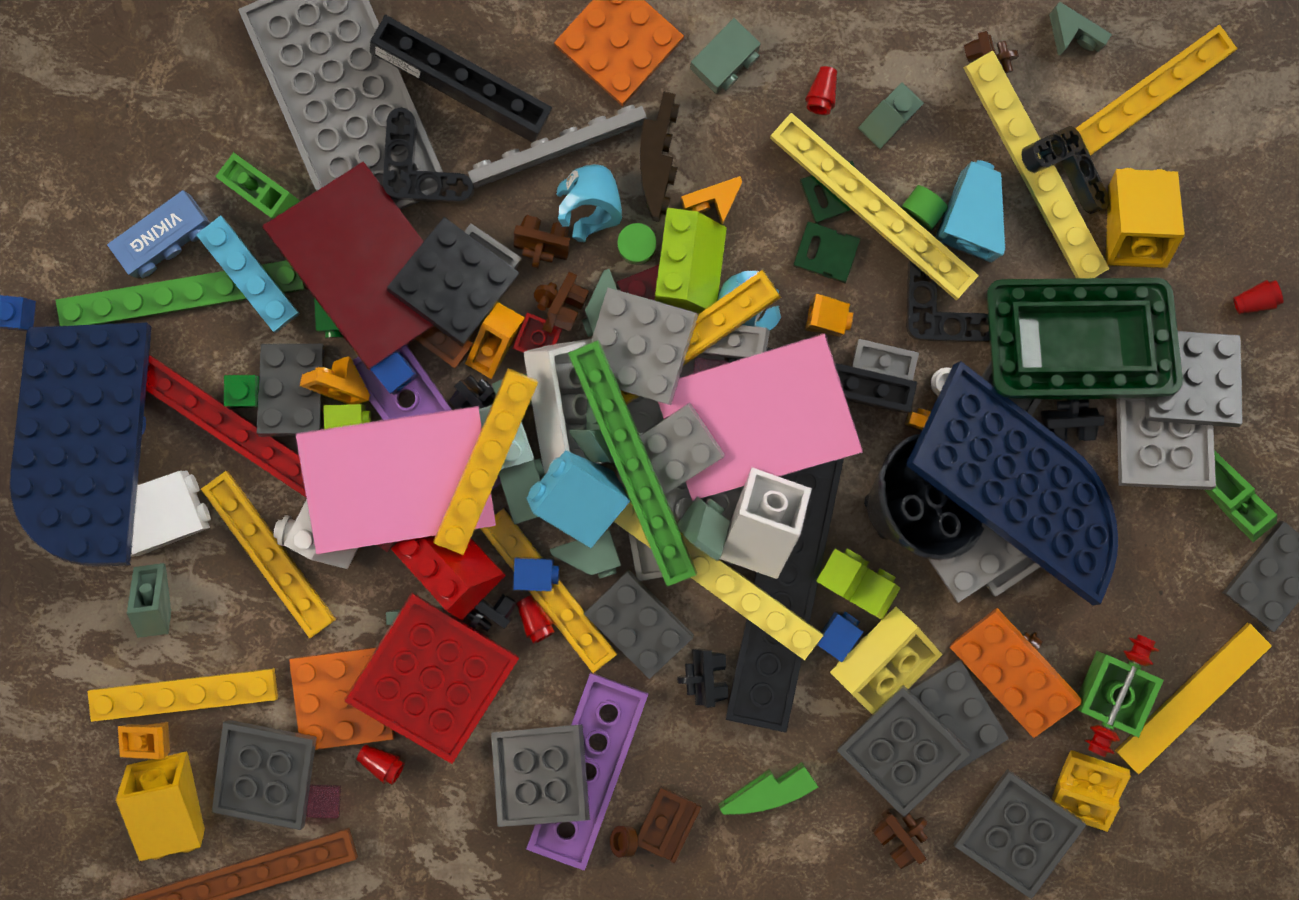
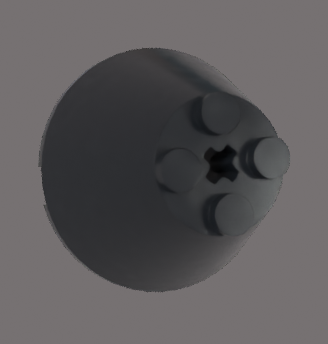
(916, 512)

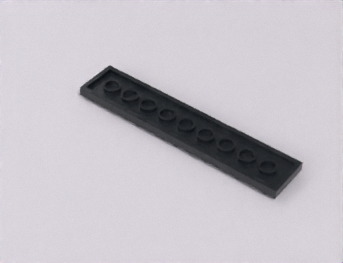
(766, 668)

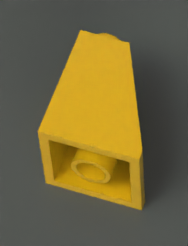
(1143, 218)
(161, 807)

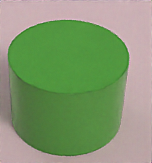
(925, 207)
(637, 244)

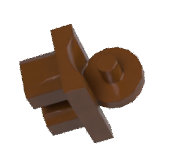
(983, 45)
(541, 244)
(555, 300)
(908, 851)

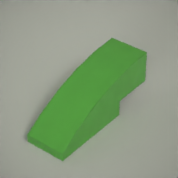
(1240, 502)
(768, 792)

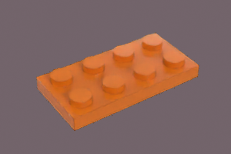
(1015, 673)

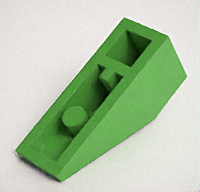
(255, 187)

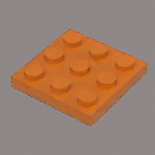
(619, 44)
(319, 695)

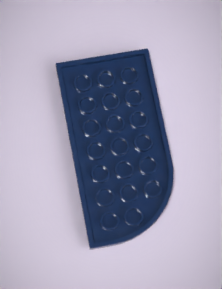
(81, 439)
(1019, 482)

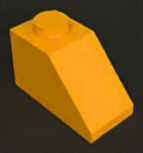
(828, 316)
(494, 340)

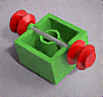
(1119, 694)

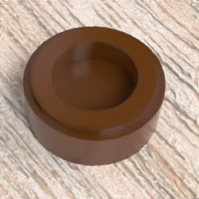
(624, 841)

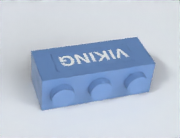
(159, 235)

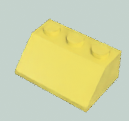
(885, 660)

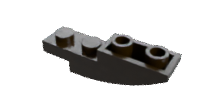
(656, 168)

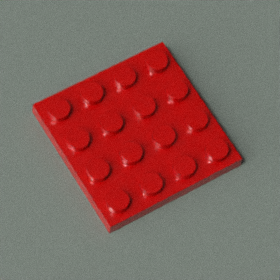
(431, 678)

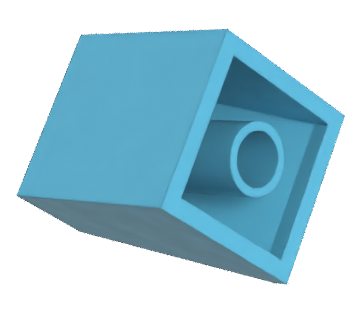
(975, 213)
(578, 497)

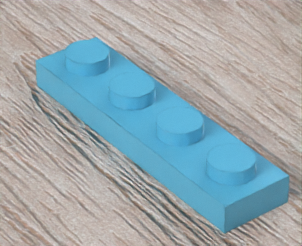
(248, 274)

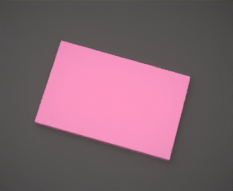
(769, 414)
(386, 477)

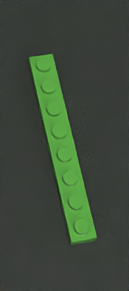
(165, 297)
(632, 463)

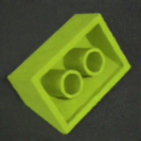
(690, 260)

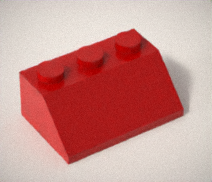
(450, 577)

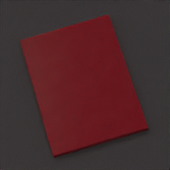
(347, 251)

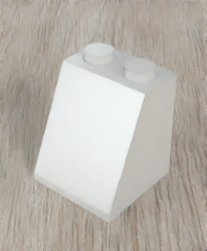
(167, 512)
(765, 523)

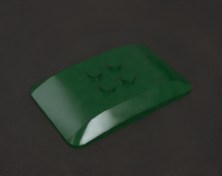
(1084, 338)

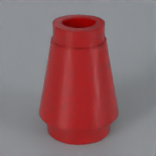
(822, 92)
(1259, 298)
(534, 620)
(381, 764)

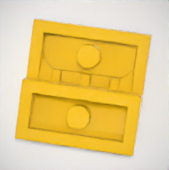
(1091, 789)

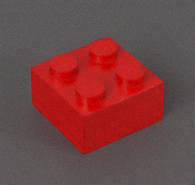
(533, 336)

